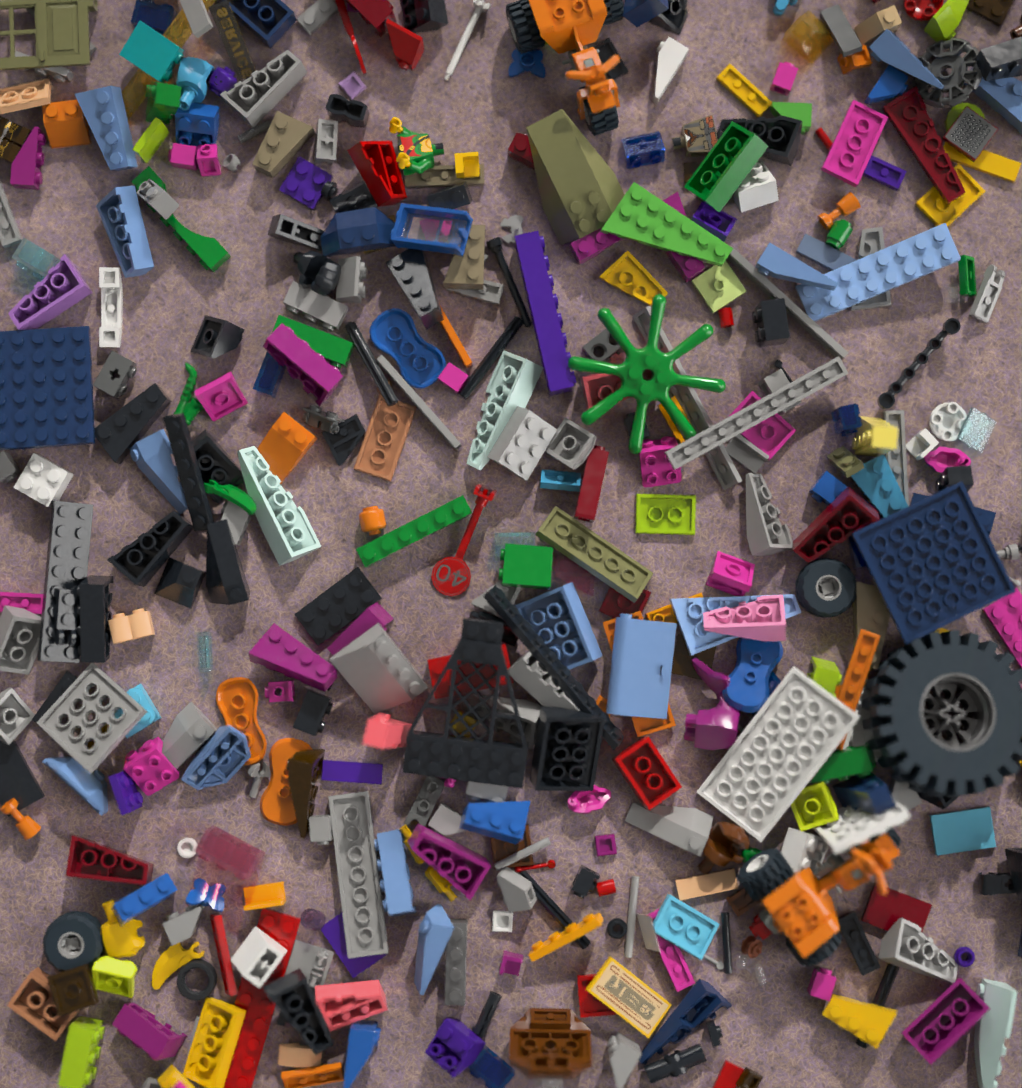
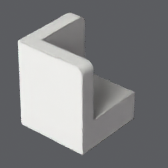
(921, 444)

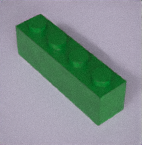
(329, 346)

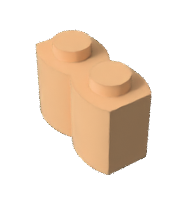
(131, 627)

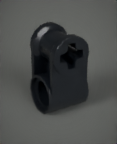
(994, 883)

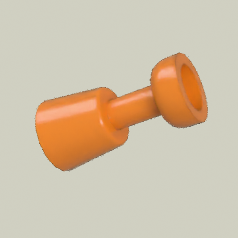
(844, 207)
(24, 824)

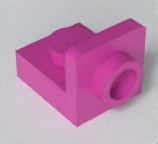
(208, 160)

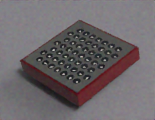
(970, 134)

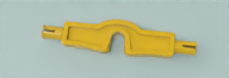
(436, 879)

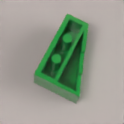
(846, 762)

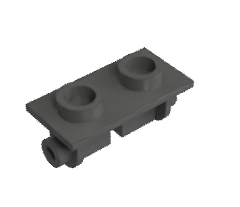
(315, 415)

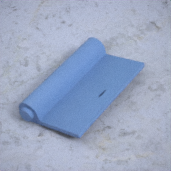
(636, 661)

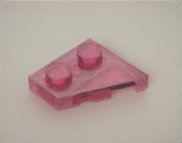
(572, 572)

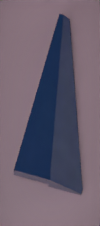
(692, 1011)

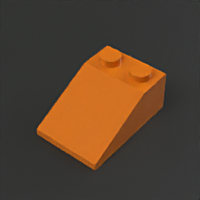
(285, 445)

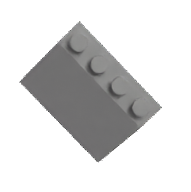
(378, 670)

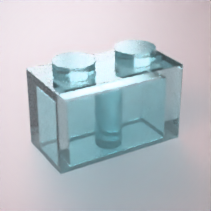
(34, 258)

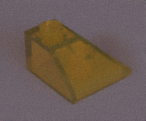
(808, 37)

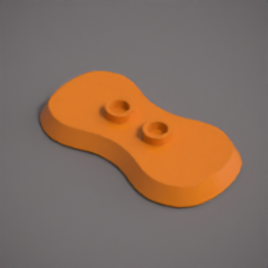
(238, 705)
(277, 801)

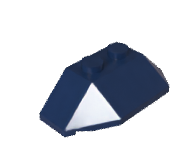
(357, 232)

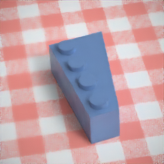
(1003, 97)
(395, 873)

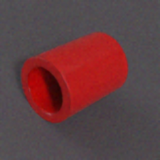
(726, 317)
(606, 887)

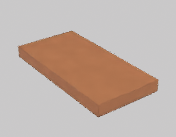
(384, 439)

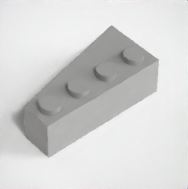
(265, 88)

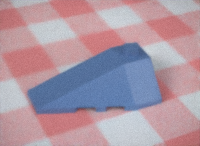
(155, 461)

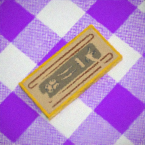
(628, 996)

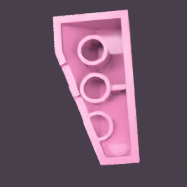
(753, 620)

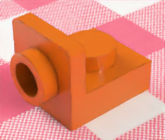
(854, 61)

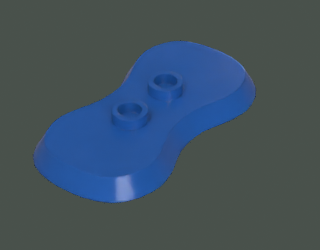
(397, 336)
(751, 674)

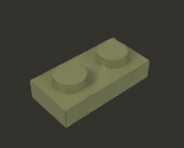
(845, 461)

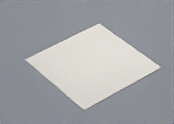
(648, 932)

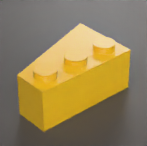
(860, 1018)

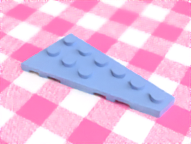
(690, 618)

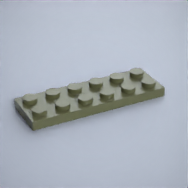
(594, 554)

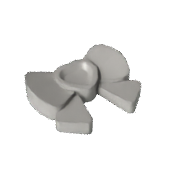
(515, 223)

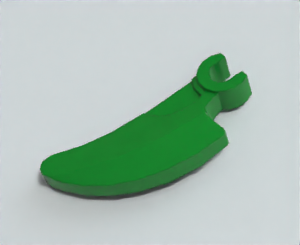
(232, 494)

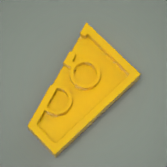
(633, 279)

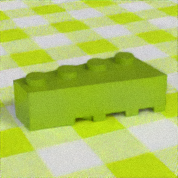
(825, 674)

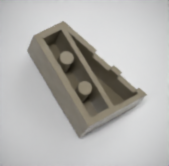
(281, 143)
(468, 271)

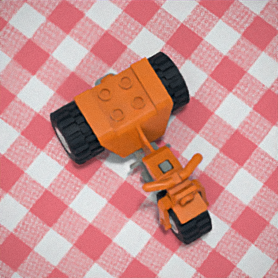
(570, 28)
(802, 903)

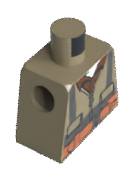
(697, 137)

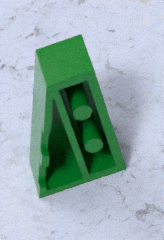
(162, 101)

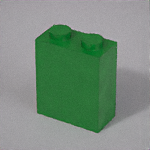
(526, 566)

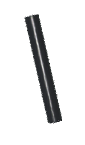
(726, 942)

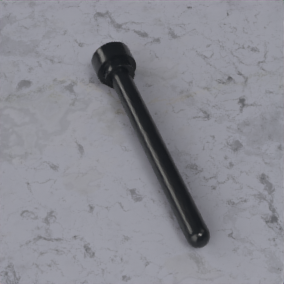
(495, 246)

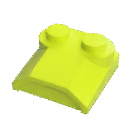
(814, 806)
(114, 976)

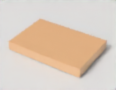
(25, 96)

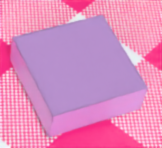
(352, 85)

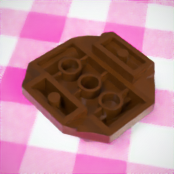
(550, 1044)

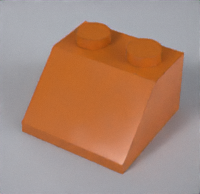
(65, 124)

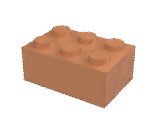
(37, 1005)

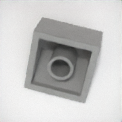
(623, 1057)

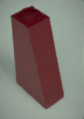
(591, 484)

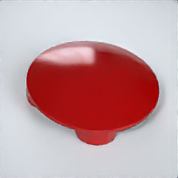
(922, 9)

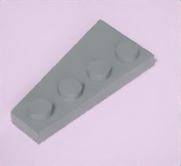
(871, 242)

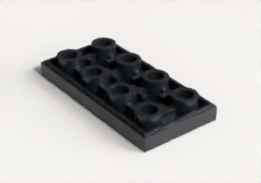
(17, 778)

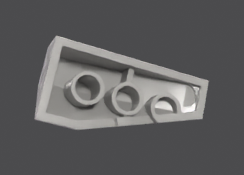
(764, 529)

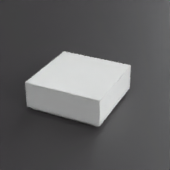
(502, 921)

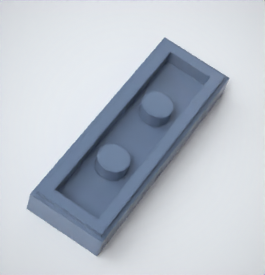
(822, 253)

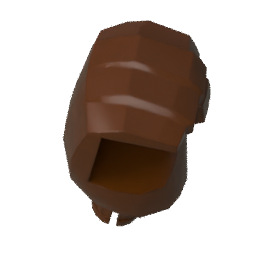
(723, 846)

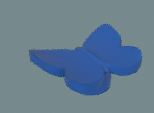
(527, 62)
(207, 895)

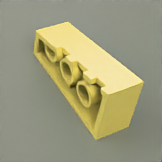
(875, 437)

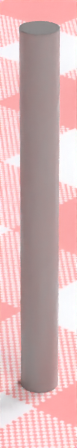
(631, 916)

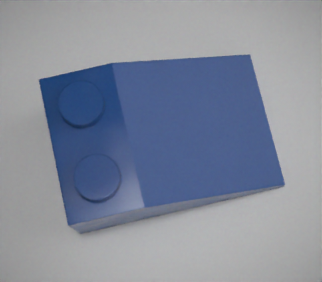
(362, 1039)

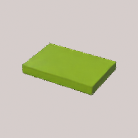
(665, 514)

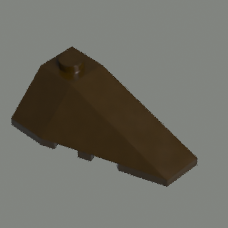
(302, 775)

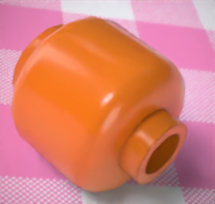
(372, 520)

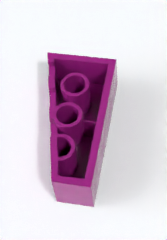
(686, 266)

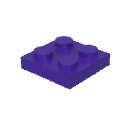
(305, 183)
(125, 792)

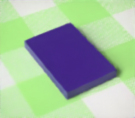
(335, 934)

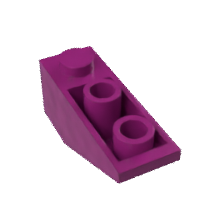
(28, 162)

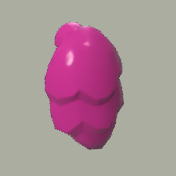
(946, 457)
(591, 801)

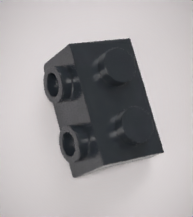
(353, 199)

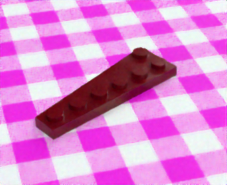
(918, 132)

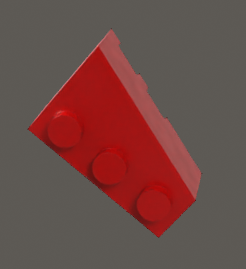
(379, 171)

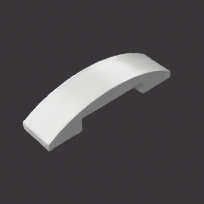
(111, 307)

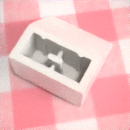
(756, 189)
(803, 849)
(258, 957)

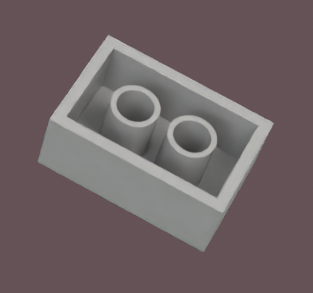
(522, 443)

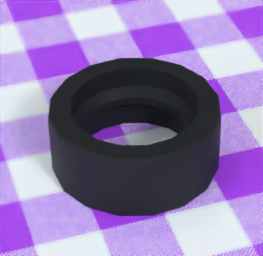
(193, 995)

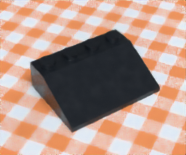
(566, 750)

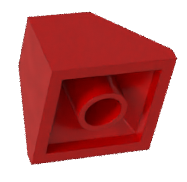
(405, 44)

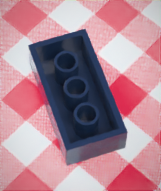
(264, 18)

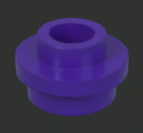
(970, 956)

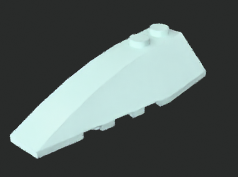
(508, 388)
(279, 518)
(993, 1029)

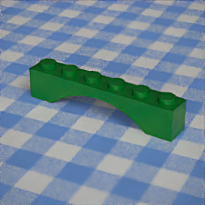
(207, 248)
(414, 531)

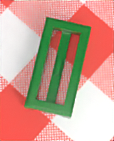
(967, 276)

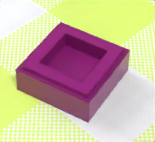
(605, 845)

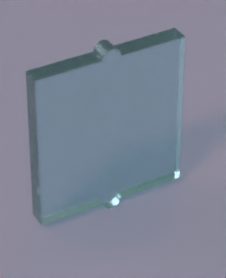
(976, 430)

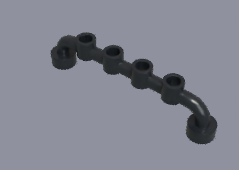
(949, 327)

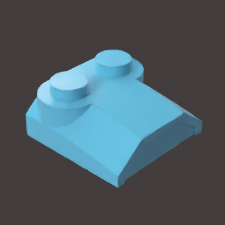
(140, 695)

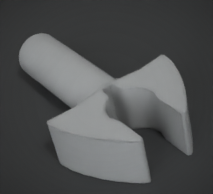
(253, 772)

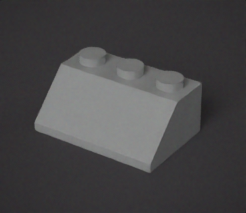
(18, 639)

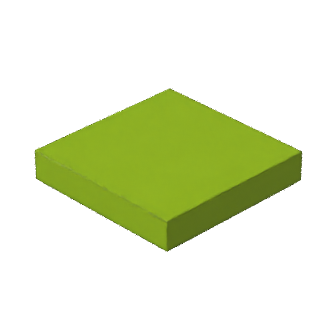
(151, 140)

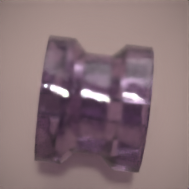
(317, 921)

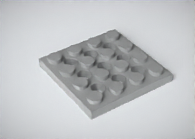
(105, 715)

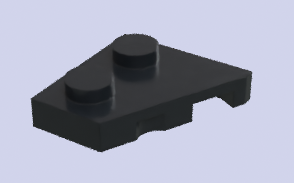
(346, 439)

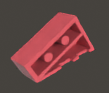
(350, 1002)

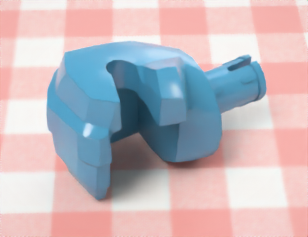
(192, 78)

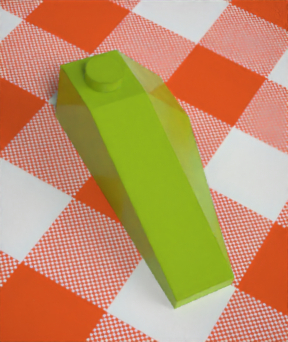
(946, 20)

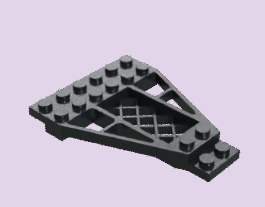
(469, 757)

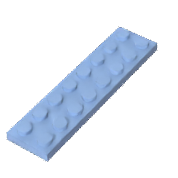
(881, 272)

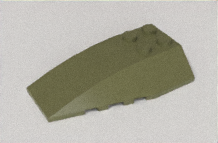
(572, 178)

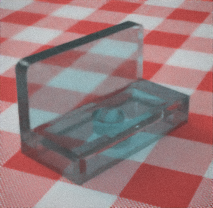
(519, 538)

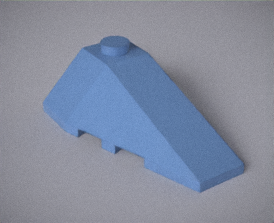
(896, 53)
(786, 267)
(432, 940)

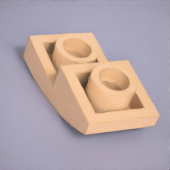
(298, 1056)

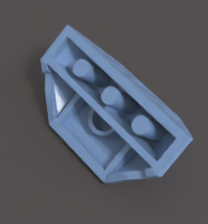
(218, 759)
(88, 786)

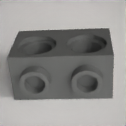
(601, 342)

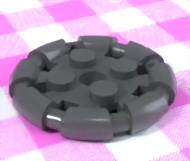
(957, 77)

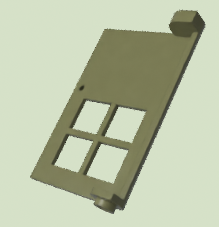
(59, 33)

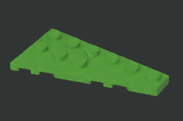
(658, 225)

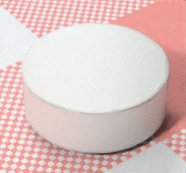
(187, 847)

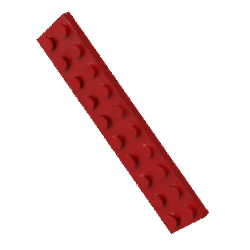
(258, 1005)

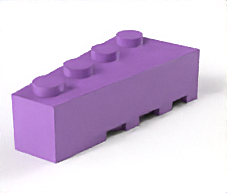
(51, 296)

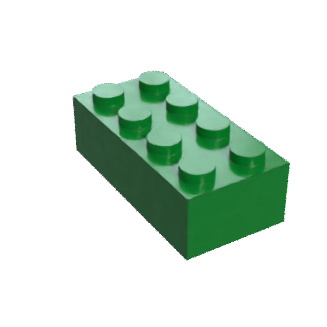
(726, 166)

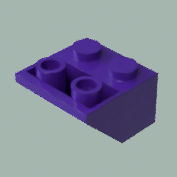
(454, 1046)

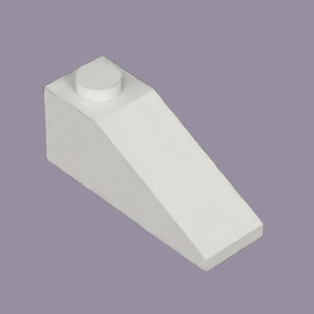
(669, 59)

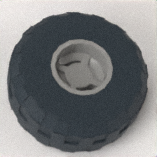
(826, 587)
(73, 941)

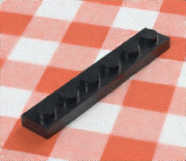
(188, 471)

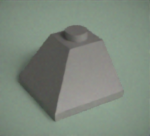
(13, 715)

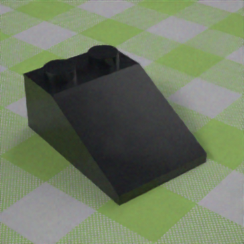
(215, 463)

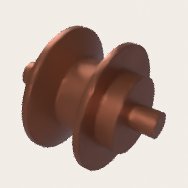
(751, 946)

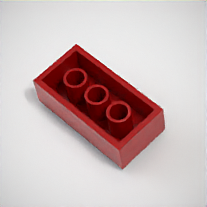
(437, 664)

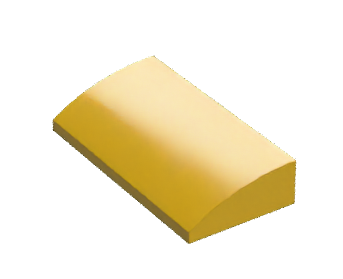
(214, 1043)

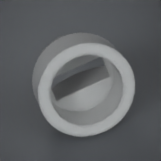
(231, 162)

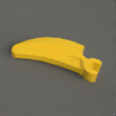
(171, 960)

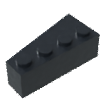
(131, 422)
(152, 549)
(94, 618)

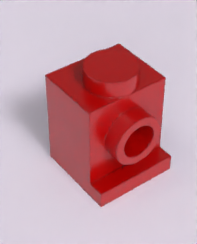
(758, 928)

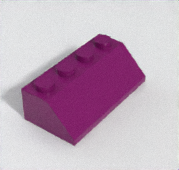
(945, 1021)

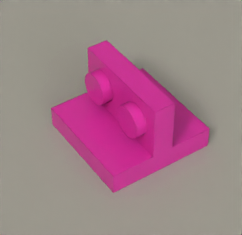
(221, 396)
(731, 574)

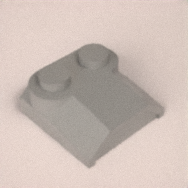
(571, 444)

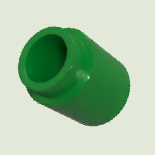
(839, 234)

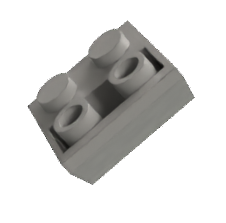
(350, 284)

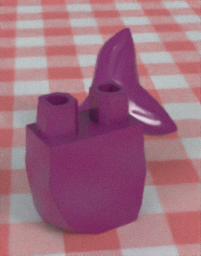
(713, 727)

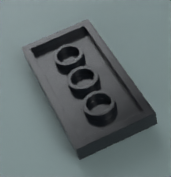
(338, 606)

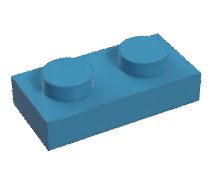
(560, 480)

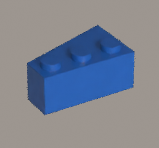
(496, 819)

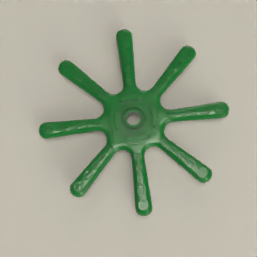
(631, 372)

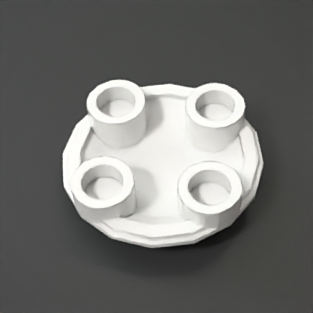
(947, 421)

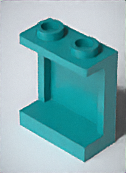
(152, 52)

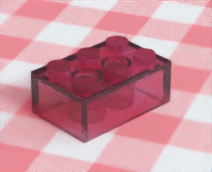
(229, 852)

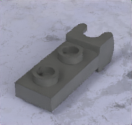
(425, 800)

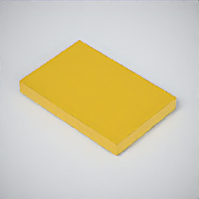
(938, 211)

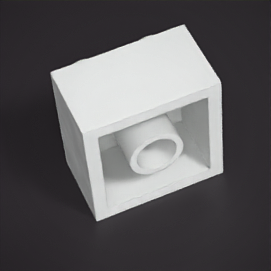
(43, 480)

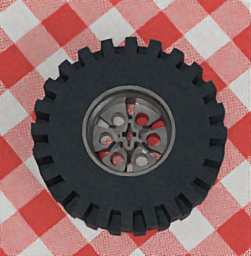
(987, 689)

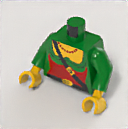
(415, 149)

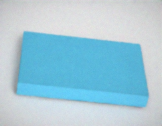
(962, 830)
(684, 927)

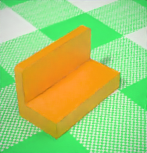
(264, 895)

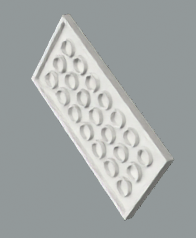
(777, 754)

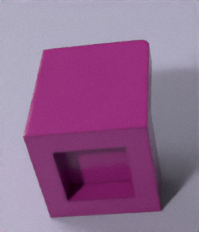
(510, 963)

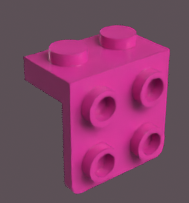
(655, 465)
(150, 767)

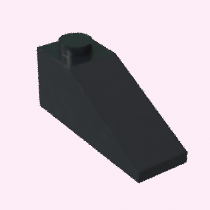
(295, 232)

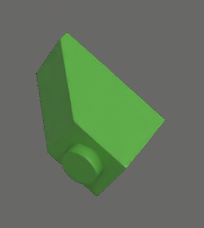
(798, 111)

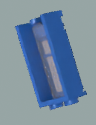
(431, 229)

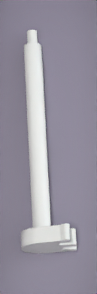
(480, 6)

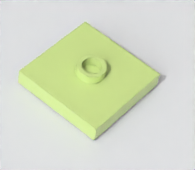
(718, 286)

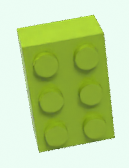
(81, 1052)

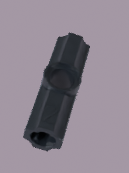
(675, 1063)

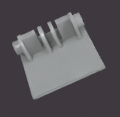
(312, 961)

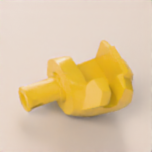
(118, 939)

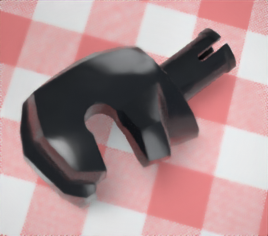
(317, 272)

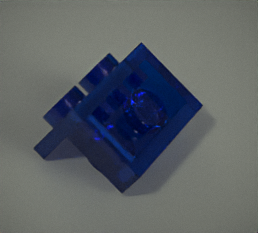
(643, 150)

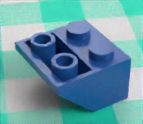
(197, 125)

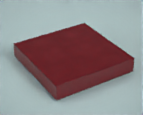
(616, 603)

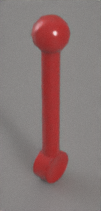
(551, 864)

